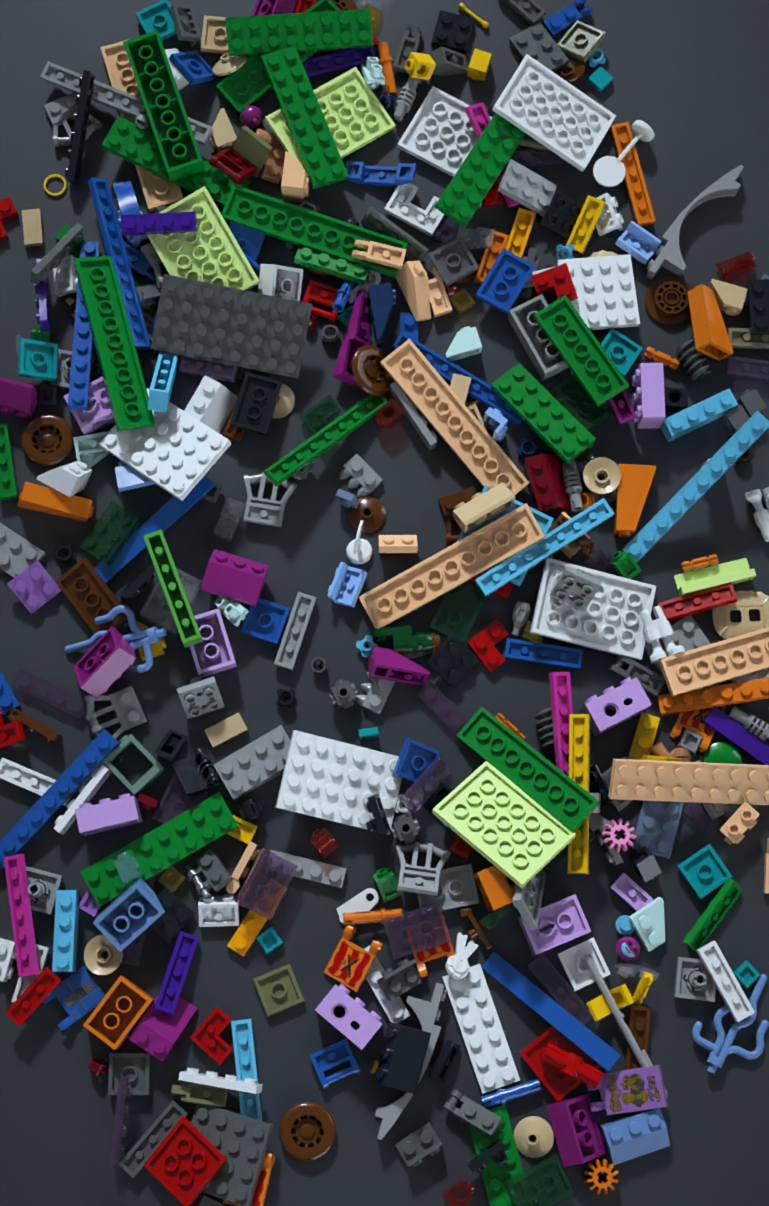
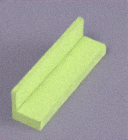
(705, 578)

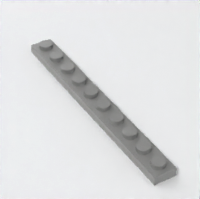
(112, 97)

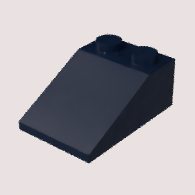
(381, 304)

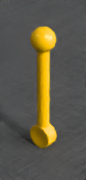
(485, 24)

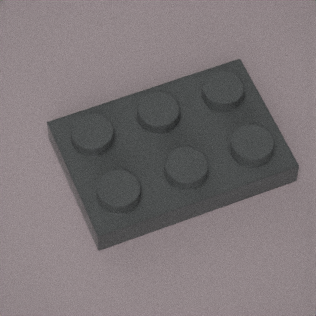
(540, 46)

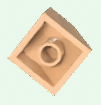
(294, 180)

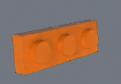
(490, 256)

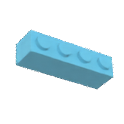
(162, 382)
(698, 415)
(65, 931)

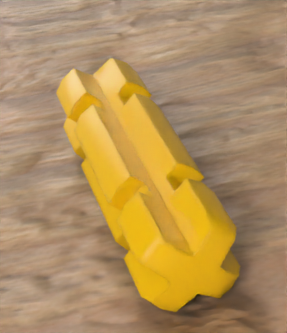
(642, 988)

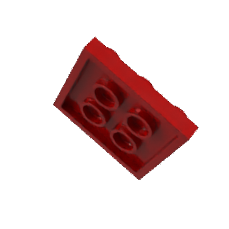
(556, 1082)
(185, 1161)

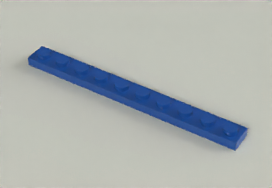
(116, 249)
(82, 343)
(56, 795)

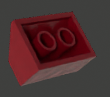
(546, 483)

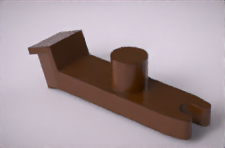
(586, 544)
(476, 931)

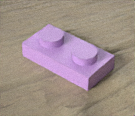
(631, 892)

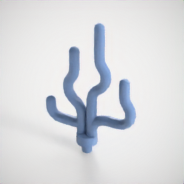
(142, 637)
(722, 1048)

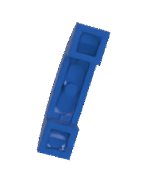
(380, 175)
(126, 198)

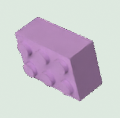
(649, 395)
(214, 652)
(108, 814)

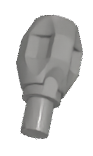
(520, 616)

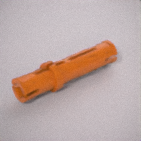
(386, 63)
(369, 916)

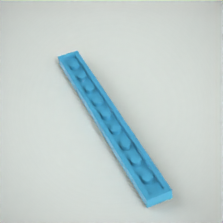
(697, 486)

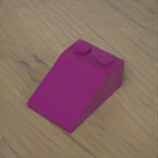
(160, 1031)

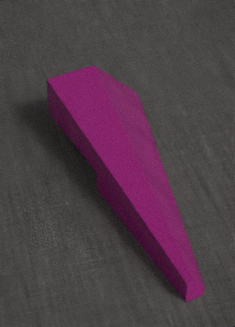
(356, 336)

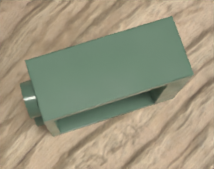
(147, 778)

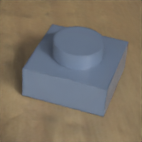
(347, 499)

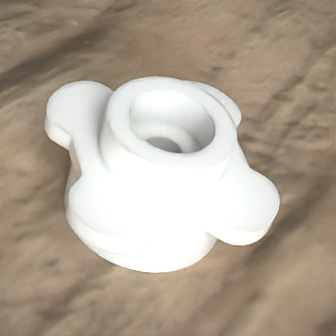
(399, 807)

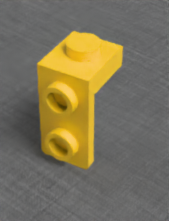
(599, 1008)

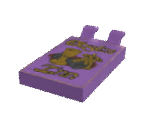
(630, 1090)

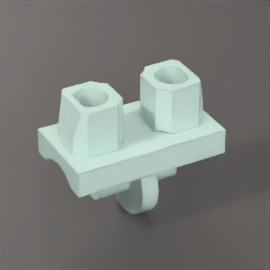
(373, 73)
(231, 609)

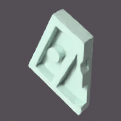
(88, 448)
(650, 924)

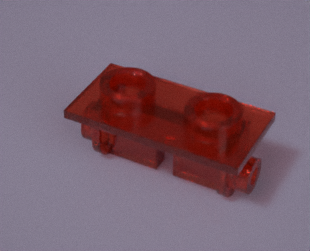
(737, 265)

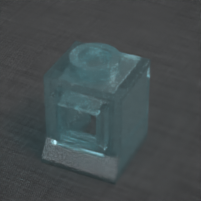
(127, 867)

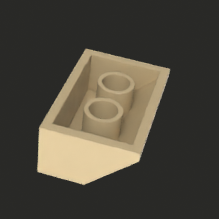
(483, 507)

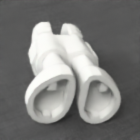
(761, 515)
(656, 630)

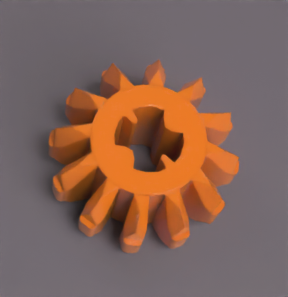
(594, 1177)

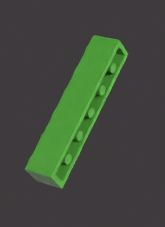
(173, 588)

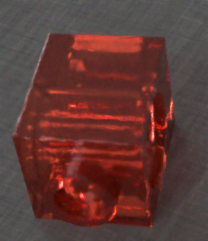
(390, 407)
(323, 842)
(449, 1193)

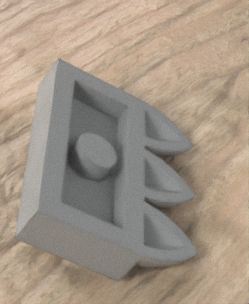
(361, 475)
(376, 693)

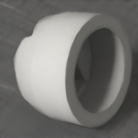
(144, 118)

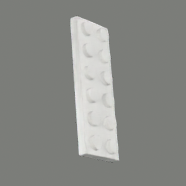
(481, 1030)

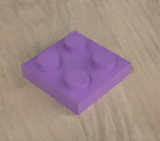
(34, 586)

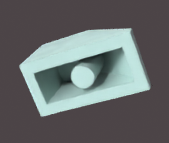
(464, 344)

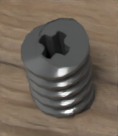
(692, 361)
(546, 723)

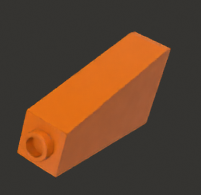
(708, 324)
(631, 496)
(54, 502)

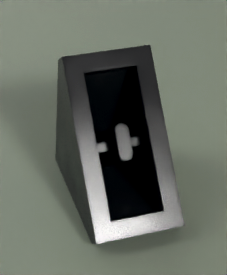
(170, 746)
(437, 796)

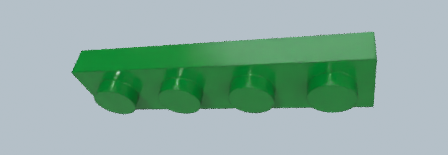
(331, 265)
(8, 484)
(713, 915)

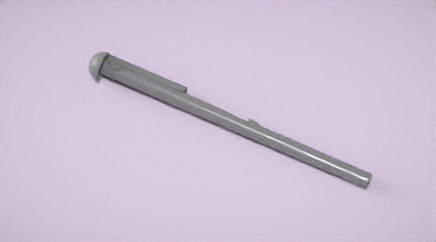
(641, 1056)

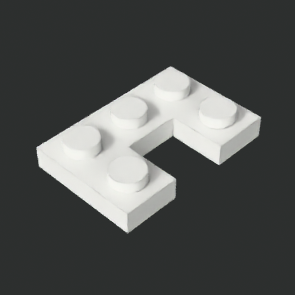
(402, 209)

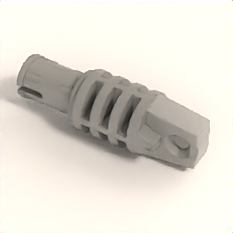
(405, 98)
(573, 485)
(751, 723)

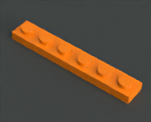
(634, 176)
(714, 696)

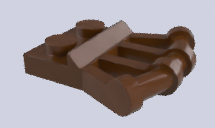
(447, 506)

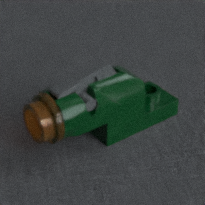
(406, 643)

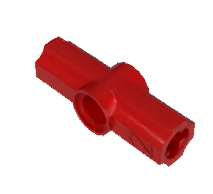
(572, 1065)

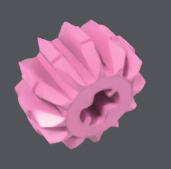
(616, 827)

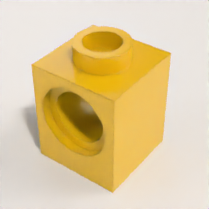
(479, 64)
(420, 65)

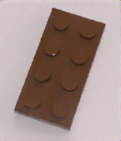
(90, 595)

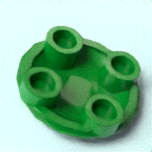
(722, 753)

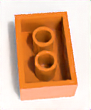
(494, 888)
(118, 1012)

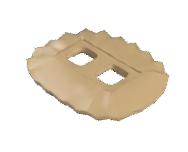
(746, 601)

